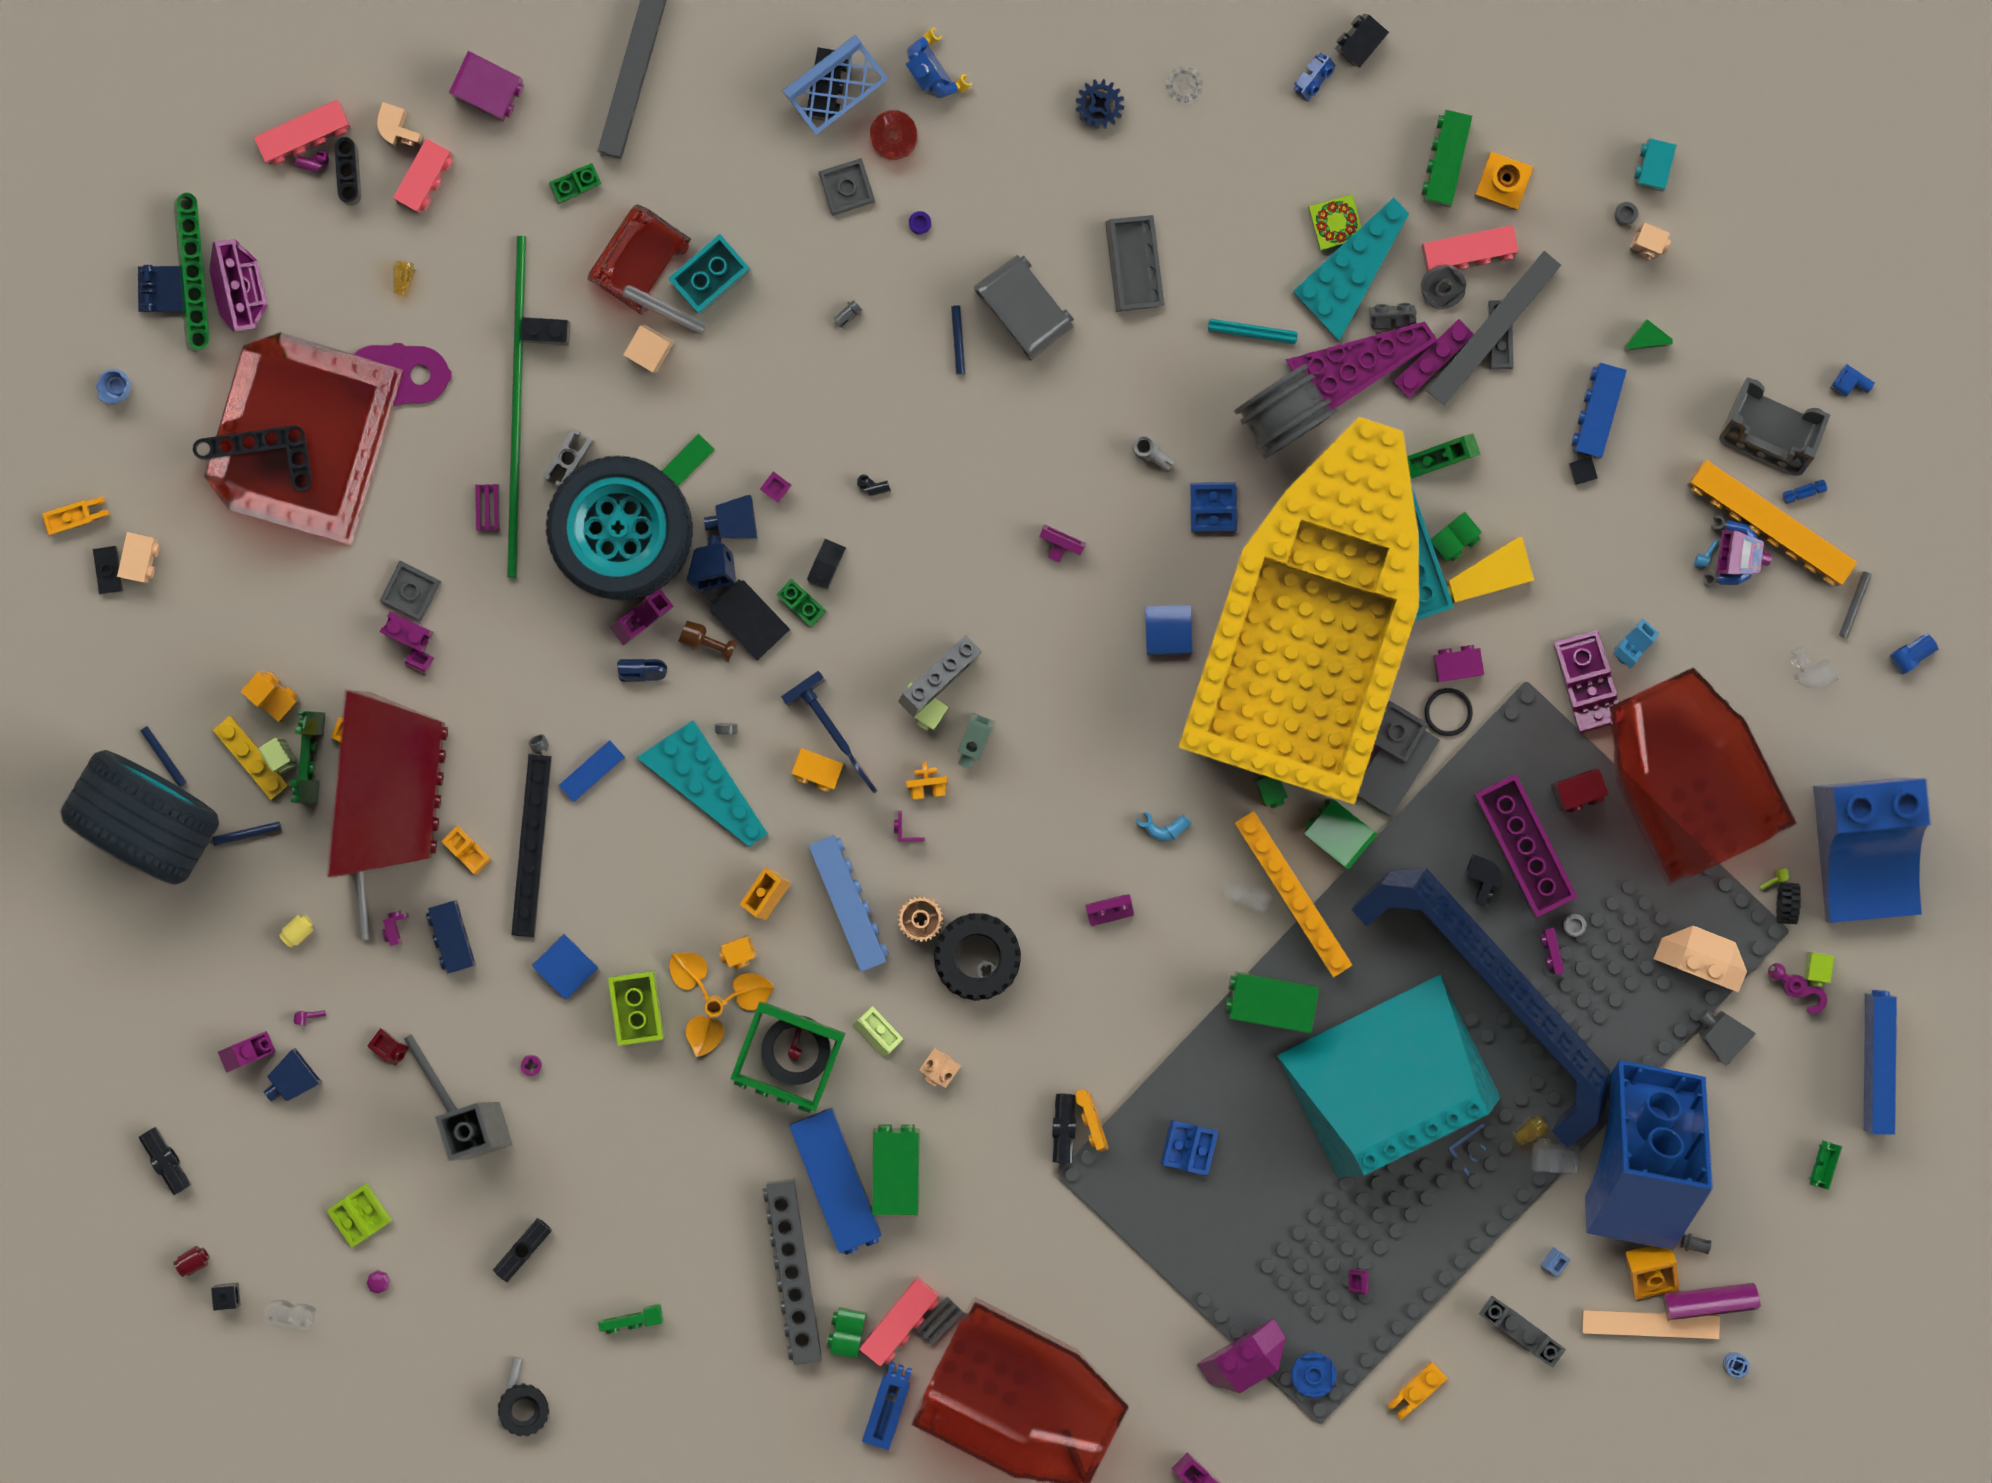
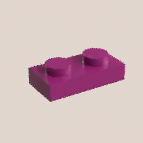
(1554, 960)

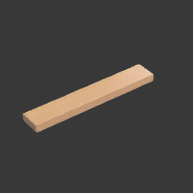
(1648, 1324)

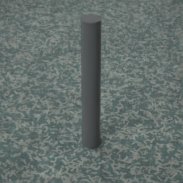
(1855, 604)

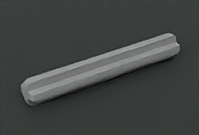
(664, 309)

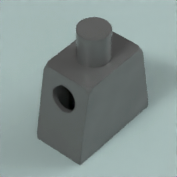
(1724, 1035)

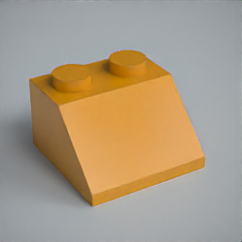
(1652, 1271)

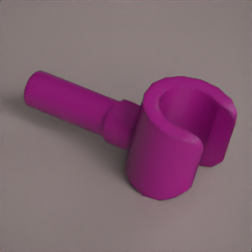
(301, 1016)

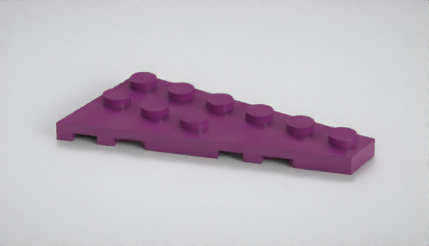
(1355, 365)

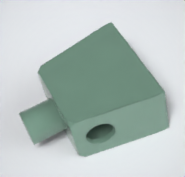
(978, 732)

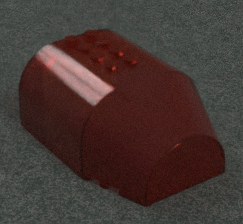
(1693, 777)
(1020, 1400)

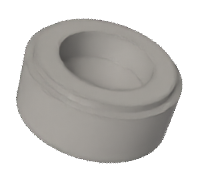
(1574, 925)

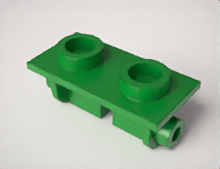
(1825, 1165)

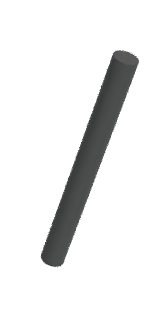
(429, 1072)

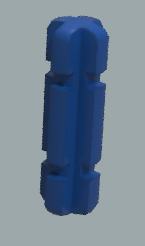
(1804, 491)

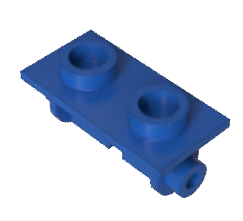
(1321, 68)

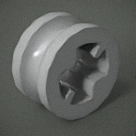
(980, 972)

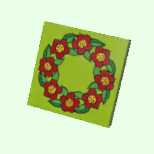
(1335, 221)

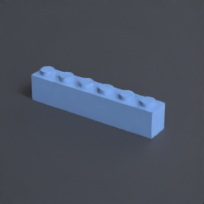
(848, 903)

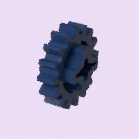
(1092, 110)

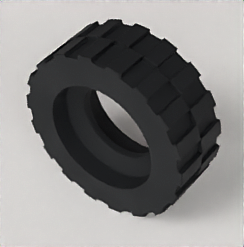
(523, 1392)

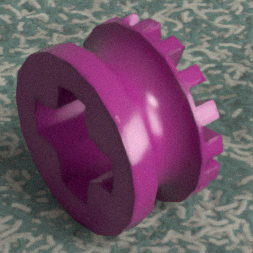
(526, 1070)

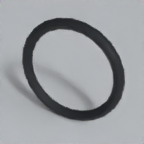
(1464, 726)

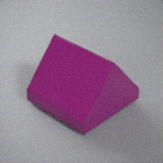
(419, 661)
(1359, 1281)

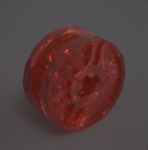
(892, 148)

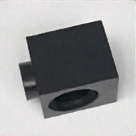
(225, 1296)

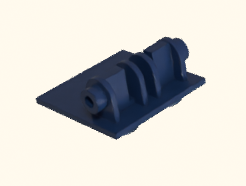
(159, 289)

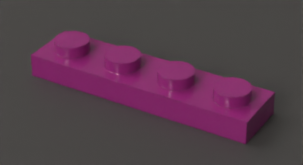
(1433, 358)

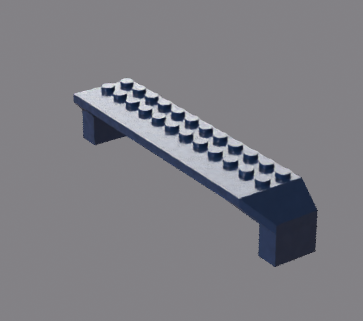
(1422, 891)

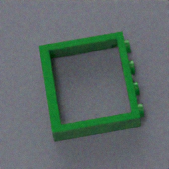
(765, 1089)

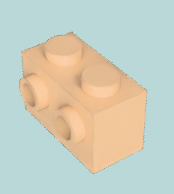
(1650, 241)
(138, 558)

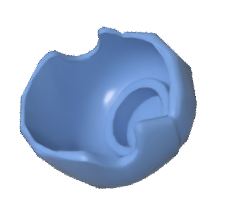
(113, 386)

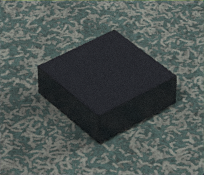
(1583, 470)

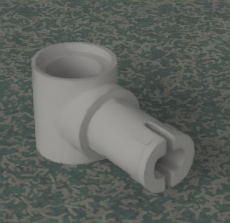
(1154, 454)

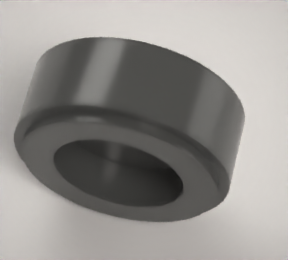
(1626, 213)
(726, 728)

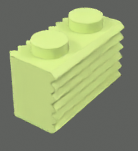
(278, 755)

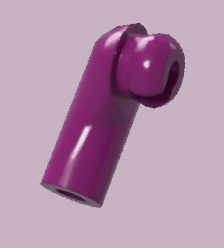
(313, 164)

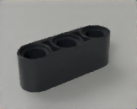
(341, 162)

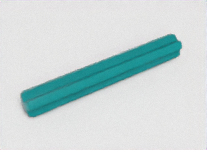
(1252, 331)

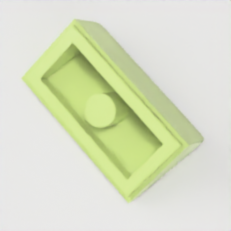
(878, 1032)

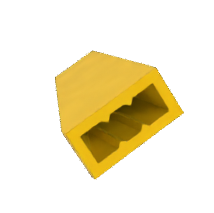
(1495, 572)

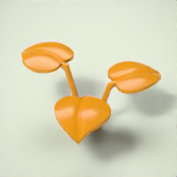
(704, 1032)

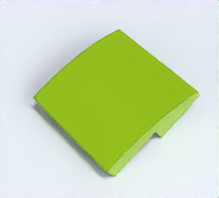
(359, 1215)

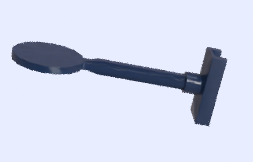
(805, 691)

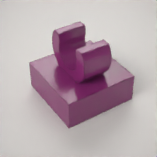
(775, 487)

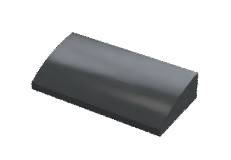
(1134, 263)

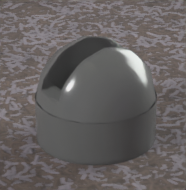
(538, 743)

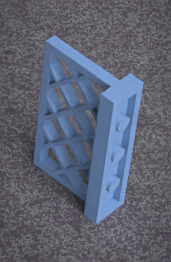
(821, 69)

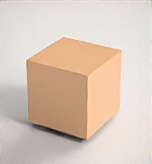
(648, 348)

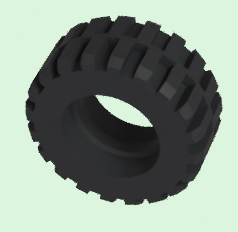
(987, 986)

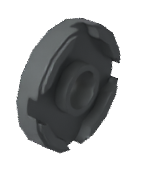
(1437, 276)

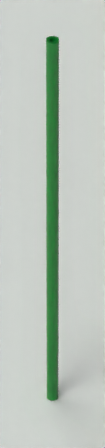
(516, 407)

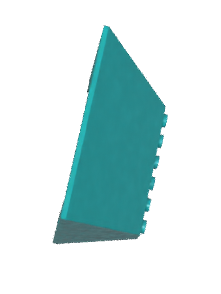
(1390, 1079)

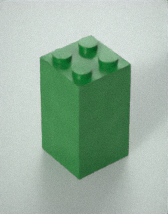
(1272, 1001)
(896, 1170)

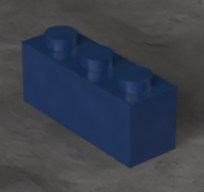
(450, 937)

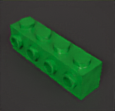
(1447, 158)

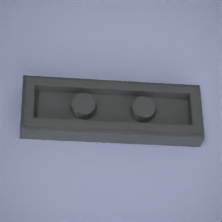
(1502, 353)

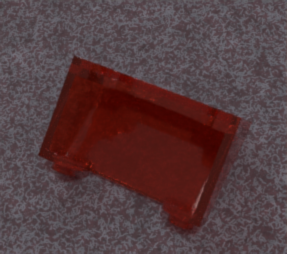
(637, 255)

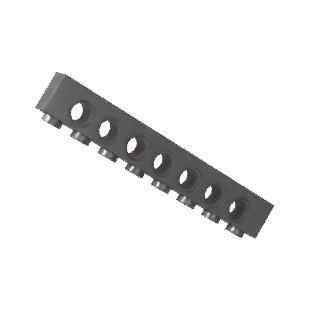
(787, 1190)

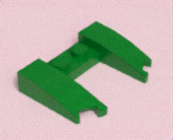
(304, 788)

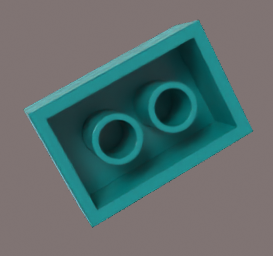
(709, 274)

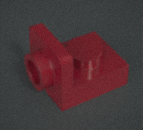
(387, 1047)

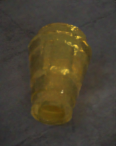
(403, 276)
(1532, 1130)

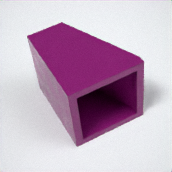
(486, 86)

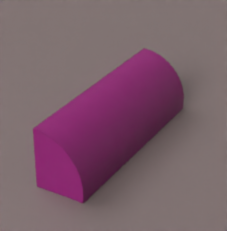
(1711, 1301)

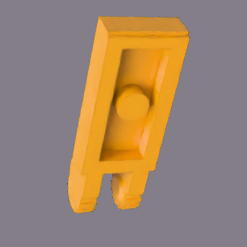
(72, 516)
(1091, 1119)
(1418, 1389)

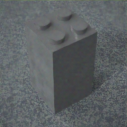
(473, 1131)

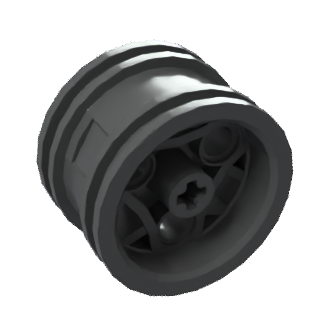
(1285, 411)

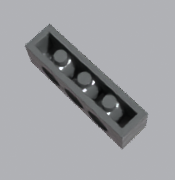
(939, 676)

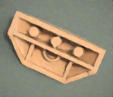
(1703, 956)

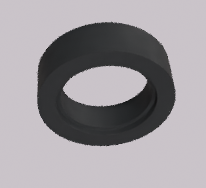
(784, 1075)

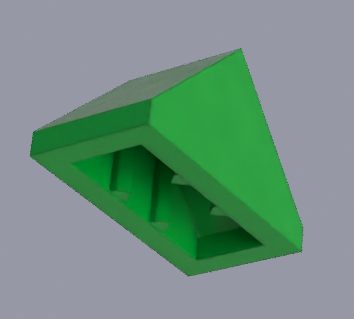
(1648, 337)

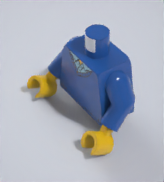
(929, 71)

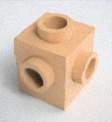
(939, 1068)

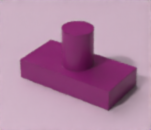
(1060, 543)

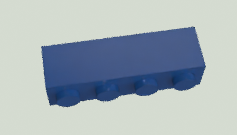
(1599, 410)

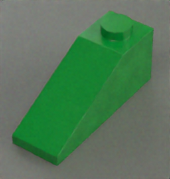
(1442, 455)

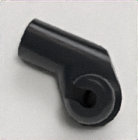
(871, 487)

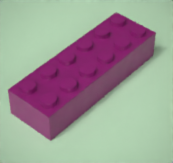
(1525, 845)

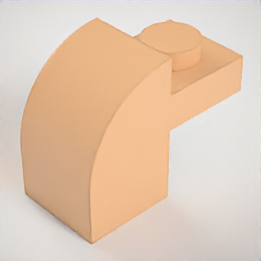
(390, 126)

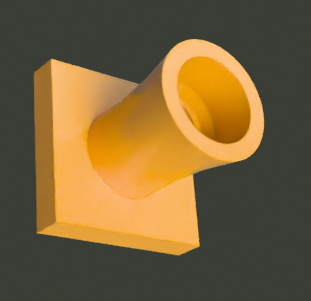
(1495, 189)

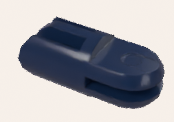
(641, 670)

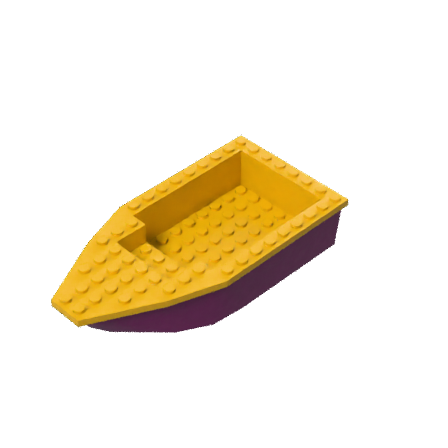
(1316, 622)

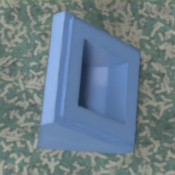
(1555, 1261)

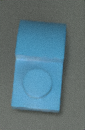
(1635, 643)

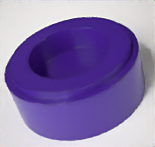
(920, 222)

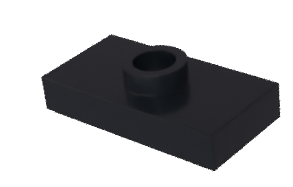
(107, 568)

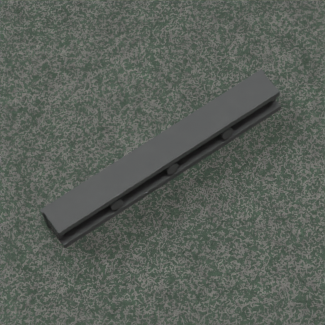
(631, 77)

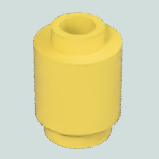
(296, 930)

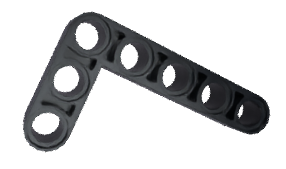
(261, 446)

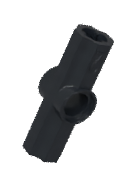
(1064, 1128)
(164, 1161)
(513, 1260)

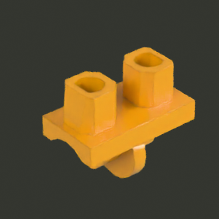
(916, 786)

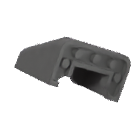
(1024, 306)
(1772, 430)

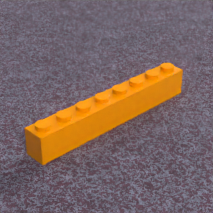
(1772, 523)
(1293, 894)

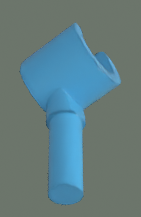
(1703, 560)

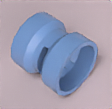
(1732, 1363)

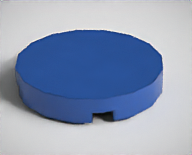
(1313, 1374)

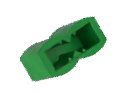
(1455, 537)
(847, 1332)

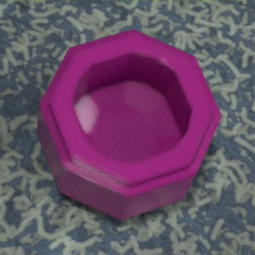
(378, 1281)

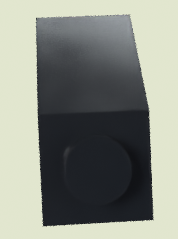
(826, 563)

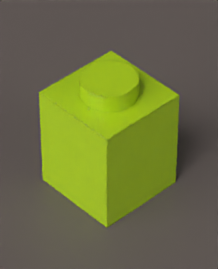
(1819, 968)

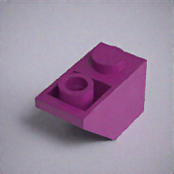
(246, 1051)

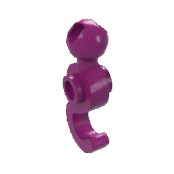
(1796, 986)

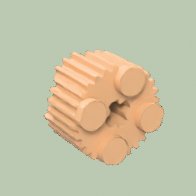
(931, 924)

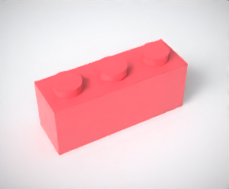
(423, 176)

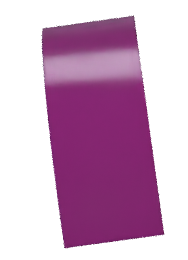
(641, 617)

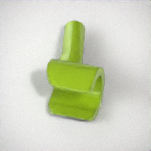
(1782, 876)

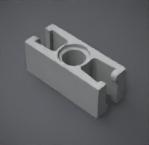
(565, 448)

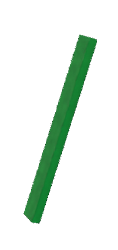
(677, 470)

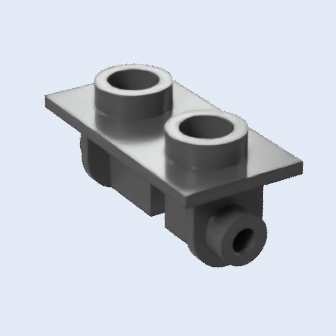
(1402, 313)

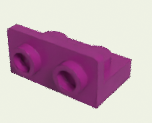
(1109, 909)

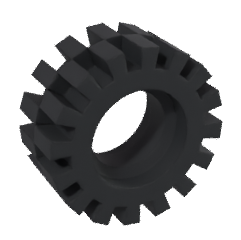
(1788, 903)

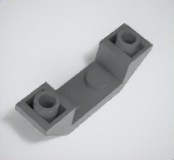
(1522, 1331)

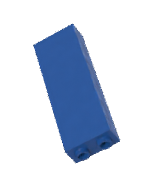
(1880, 1063)
(836, 1181)

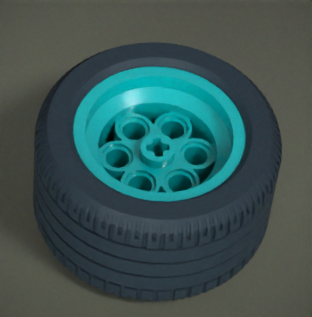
(580, 504)
(139, 817)

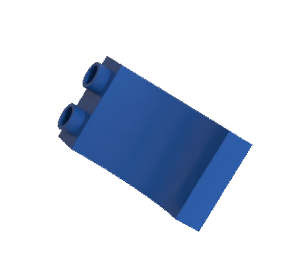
(1871, 847)
(1652, 1157)

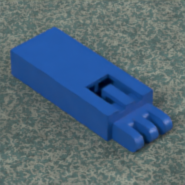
(886, 1413)

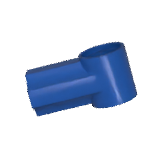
(1909, 656)

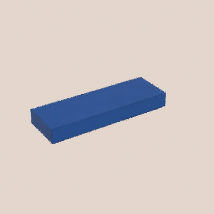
(591, 771)

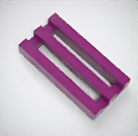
(487, 487)

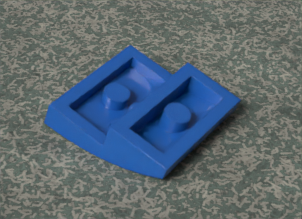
(1213, 506)
(1168, 630)
(564, 966)
(1189, 1147)

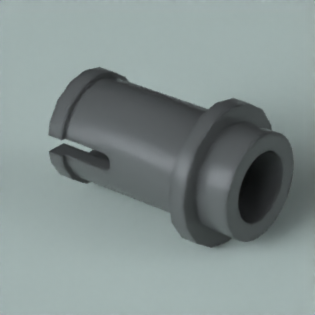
(848, 314)
(1696, 1244)

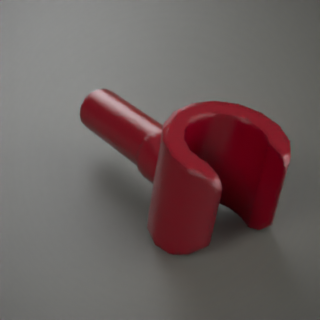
(793, 1051)

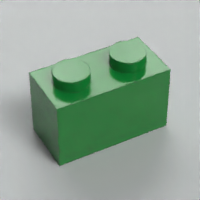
(1271, 791)

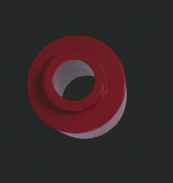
(191, 1261)

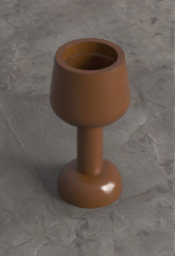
(694, 636)

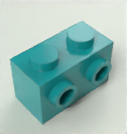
(1655, 164)

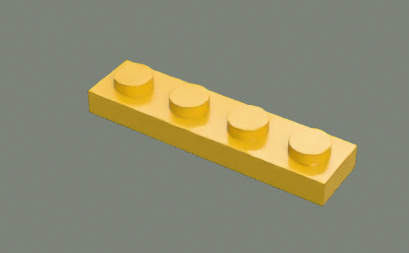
(249, 757)

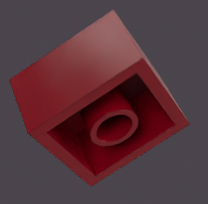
(1579, 790)

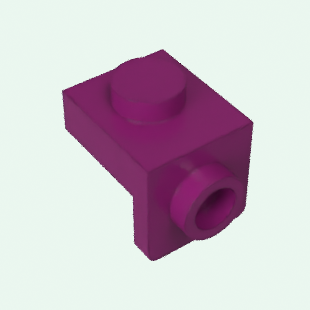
(391, 931)

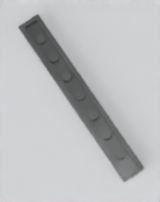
(1494, 328)

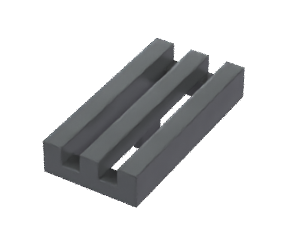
(926, 1335)

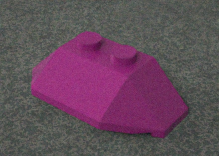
(237, 285)
(1246, 1359)

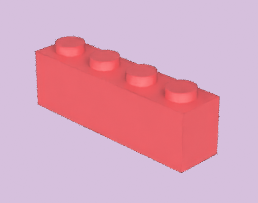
(302, 133)
(1471, 248)
(899, 1321)

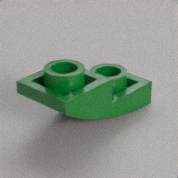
(575, 183)
(801, 602)

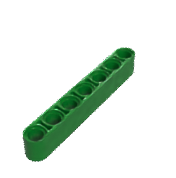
(195, 261)

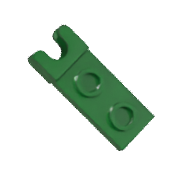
(650, 1316)

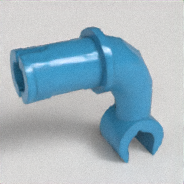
(1168, 832)

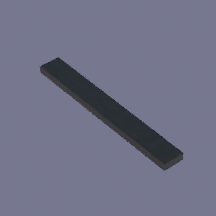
(531, 845)

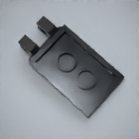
(747, 618)

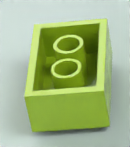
(636, 1008)

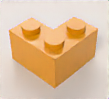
(267, 693)

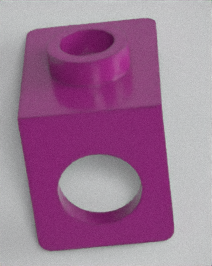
(898, 829)

